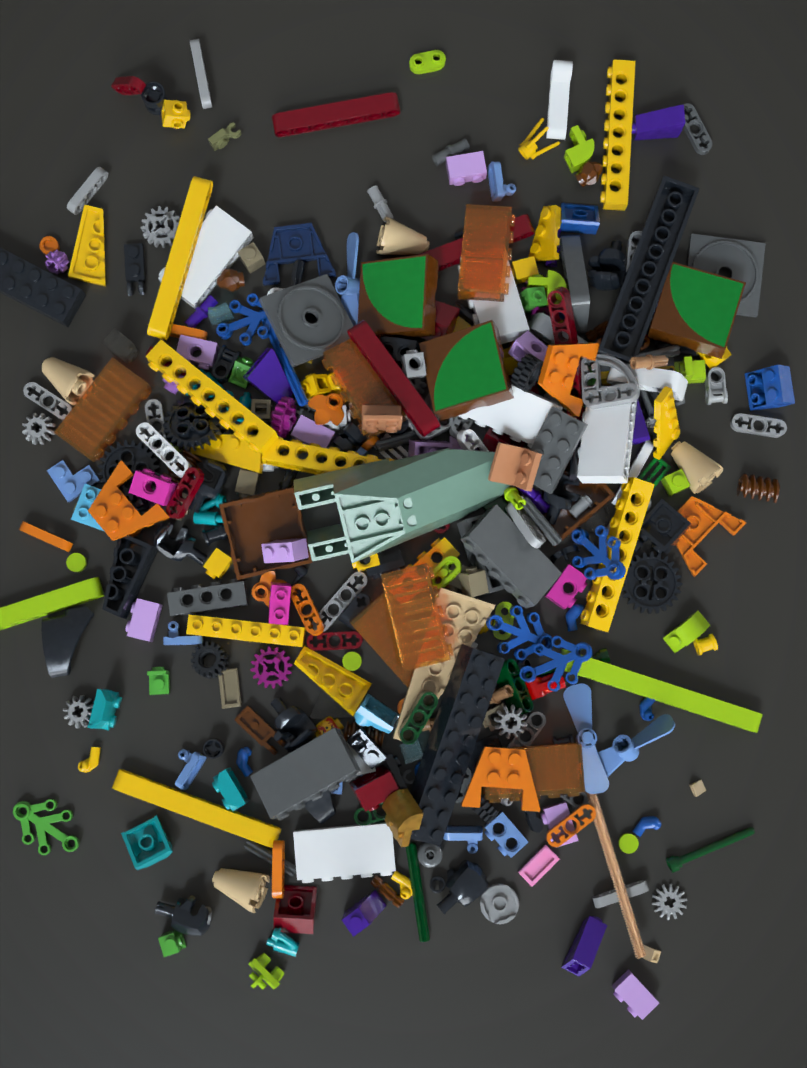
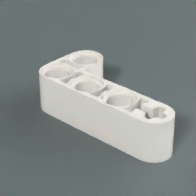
(559, 99)
(653, 380)

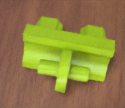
(271, 978)

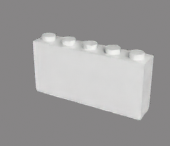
(215, 251)
(506, 315)
(517, 417)
(607, 442)
(344, 852)

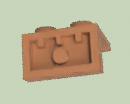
(381, 418)
(515, 466)

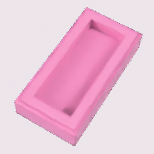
(538, 865)

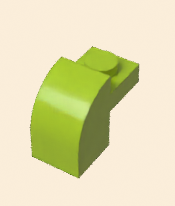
(582, 149)
(550, 282)
(693, 371)
(686, 632)

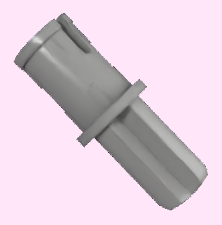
(379, 202)

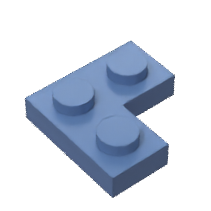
(70, 484)

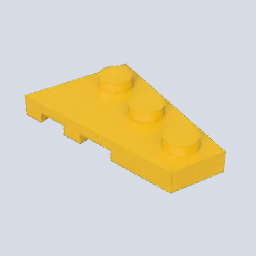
(545, 239)

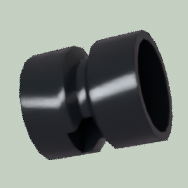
(153, 97)
(350, 438)

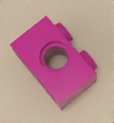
(142, 486)
(559, 596)
(279, 603)

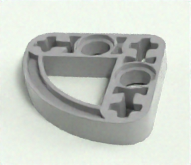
(596, 390)

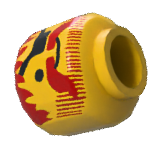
(328, 724)

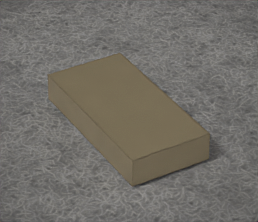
(230, 688)

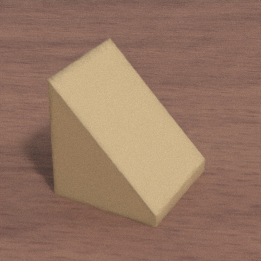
(697, 788)
(652, 954)

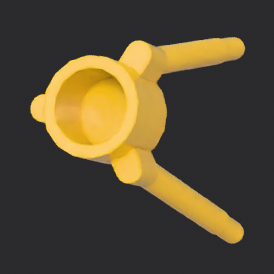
(528, 148)

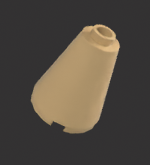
(400, 240)
(67, 378)
(696, 466)
(242, 887)

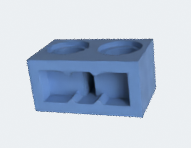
(508, 831)

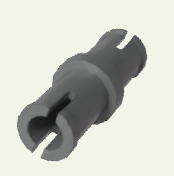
(451, 150)

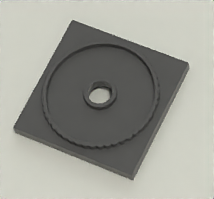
(740, 257)
(287, 317)

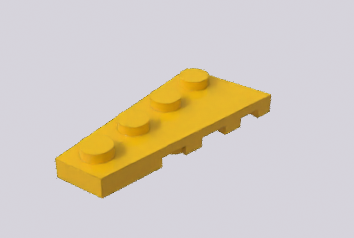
(89, 249)
(667, 422)
(232, 452)

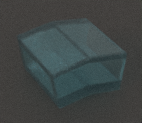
(219, 314)

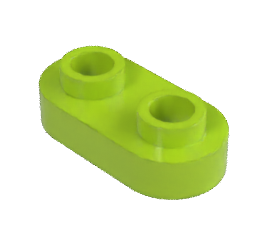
(428, 63)
(443, 571)
(509, 619)

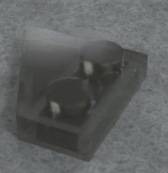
(326, 707)

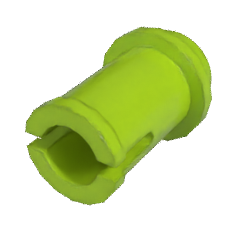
(511, 494)

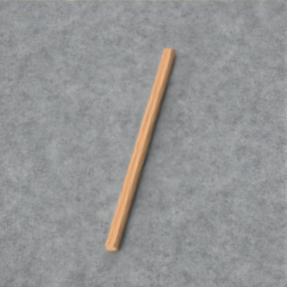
(618, 879)

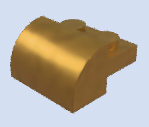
(402, 815)

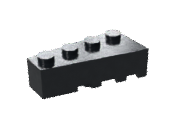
(127, 574)

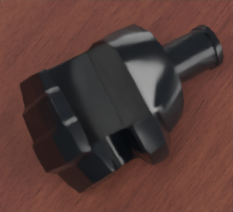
(212, 487)

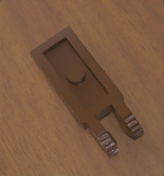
(257, 728)

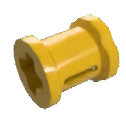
(705, 644)

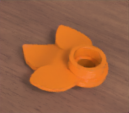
(325, 411)
(265, 583)

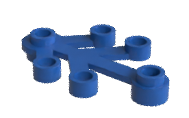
(253, 320)
(600, 554)
(523, 633)
(560, 662)

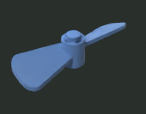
(349, 285)
(579, 704)
(628, 749)

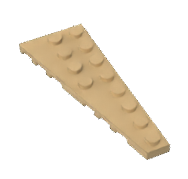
(464, 621)

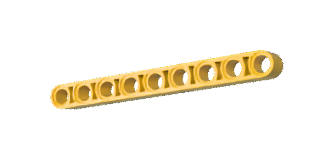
(180, 258)
(196, 808)

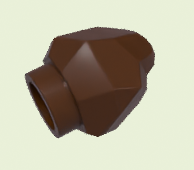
(589, 173)
(231, 280)

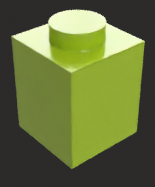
(675, 482)

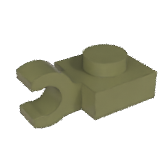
(221, 138)

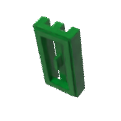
(661, 463)

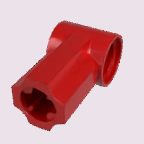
(539, 687)

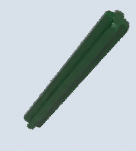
(417, 892)

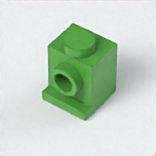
(171, 942)

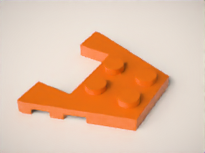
(560, 370)
(116, 512)
(703, 520)
(502, 769)

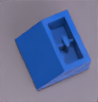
(769, 388)

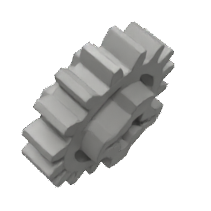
(158, 233)

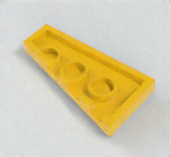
(335, 680)

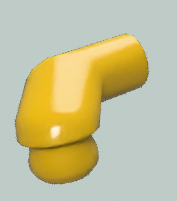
(91, 762)
(405, 884)

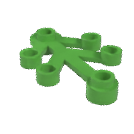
(43, 824)

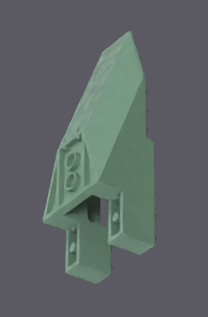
(396, 499)

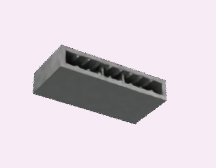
(510, 557)
(305, 774)

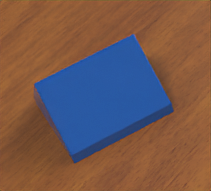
(579, 218)

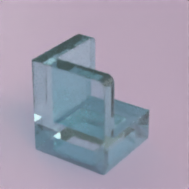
(411, 752)

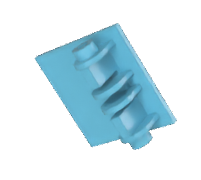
(85, 501)

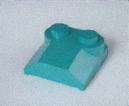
(104, 709)
(231, 789)
(147, 843)

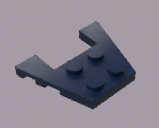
(294, 244)

